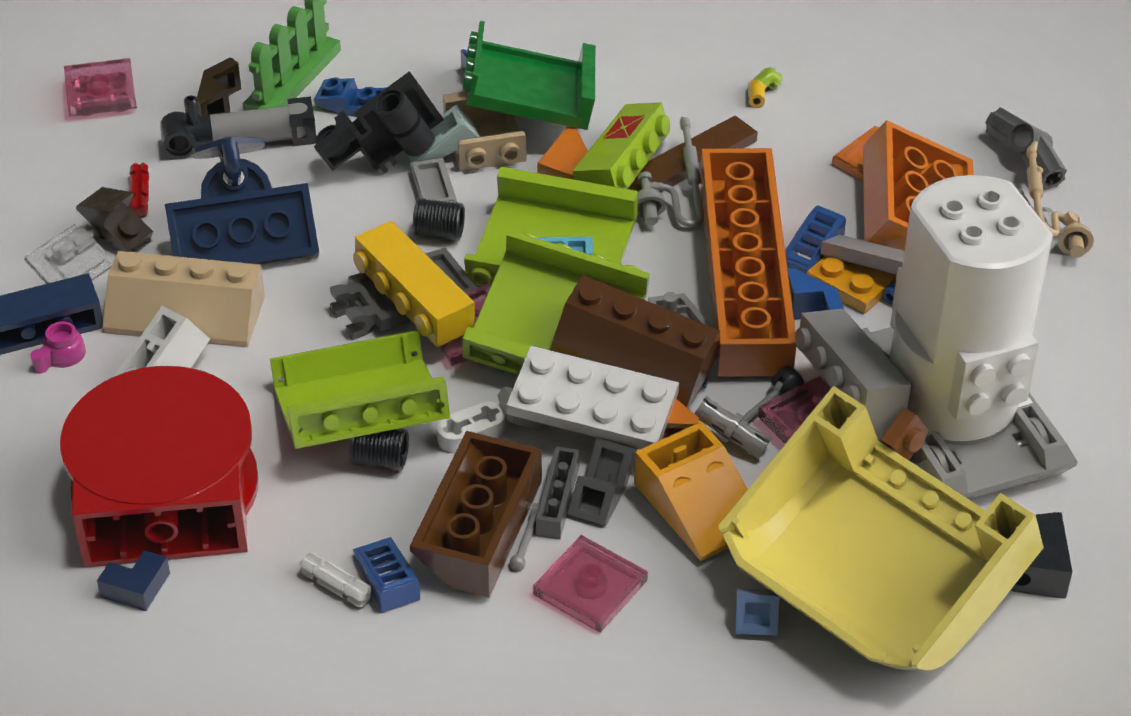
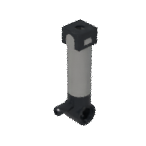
(189, 130)

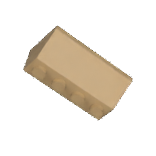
(212, 294)

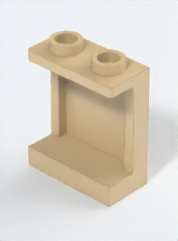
(498, 137)

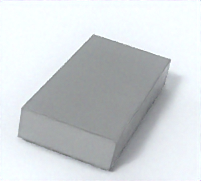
(432, 180)

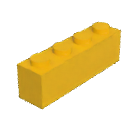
(414, 283)

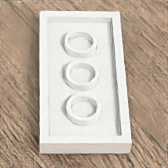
(592, 398)

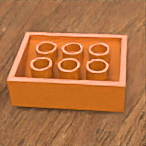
(894, 172)

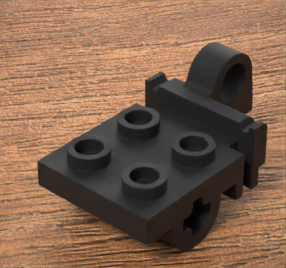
(385, 126)

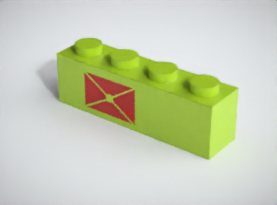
(625, 146)

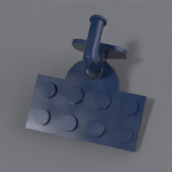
(245, 219)

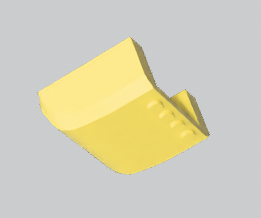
(877, 542)

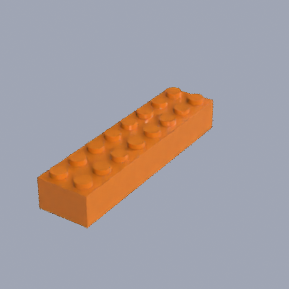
(747, 262)

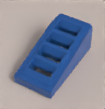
(819, 222)
(395, 593)

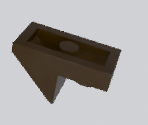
(112, 217)

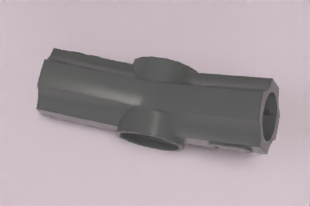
(1019, 136)

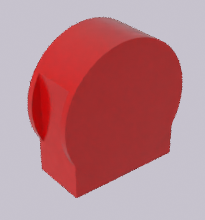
(159, 466)

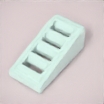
(455, 127)

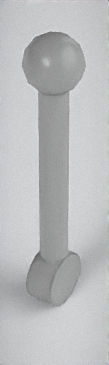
(517, 561)

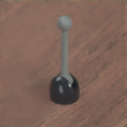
(782, 382)

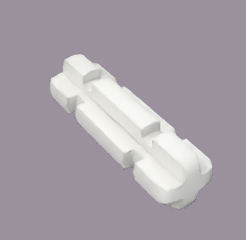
(335, 579)

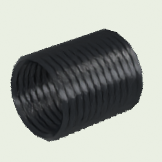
(438, 219)
(381, 449)

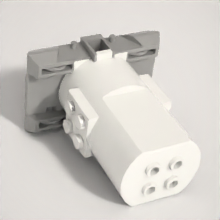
(967, 336)

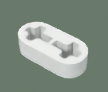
(483, 418)

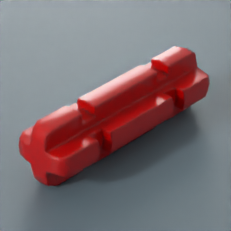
(140, 188)

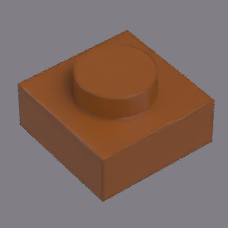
(906, 434)

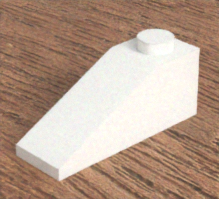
(166, 342)

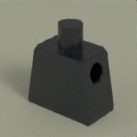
(1052, 568)

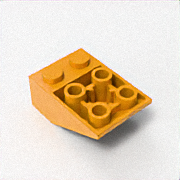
(691, 486)

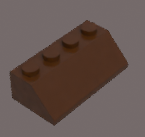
(636, 336)
(478, 512)

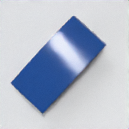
(343, 95)

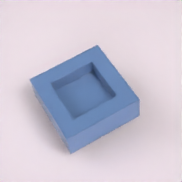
(757, 612)

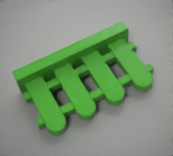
(292, 57)

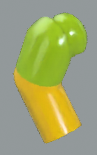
(756, 88)

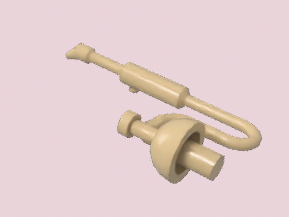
(1075, 237)

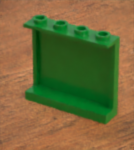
(530, 82)

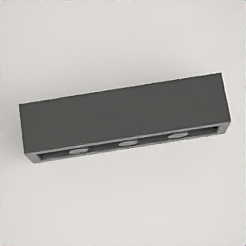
(557, 492)

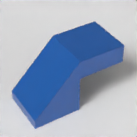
(811, 294)

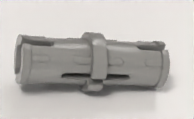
(732, 427)

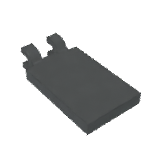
(376, 308)

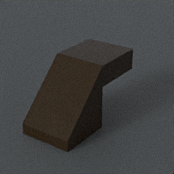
(216, 87)

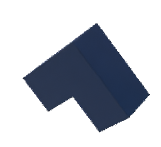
(137, 585)

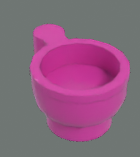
(61, 348)

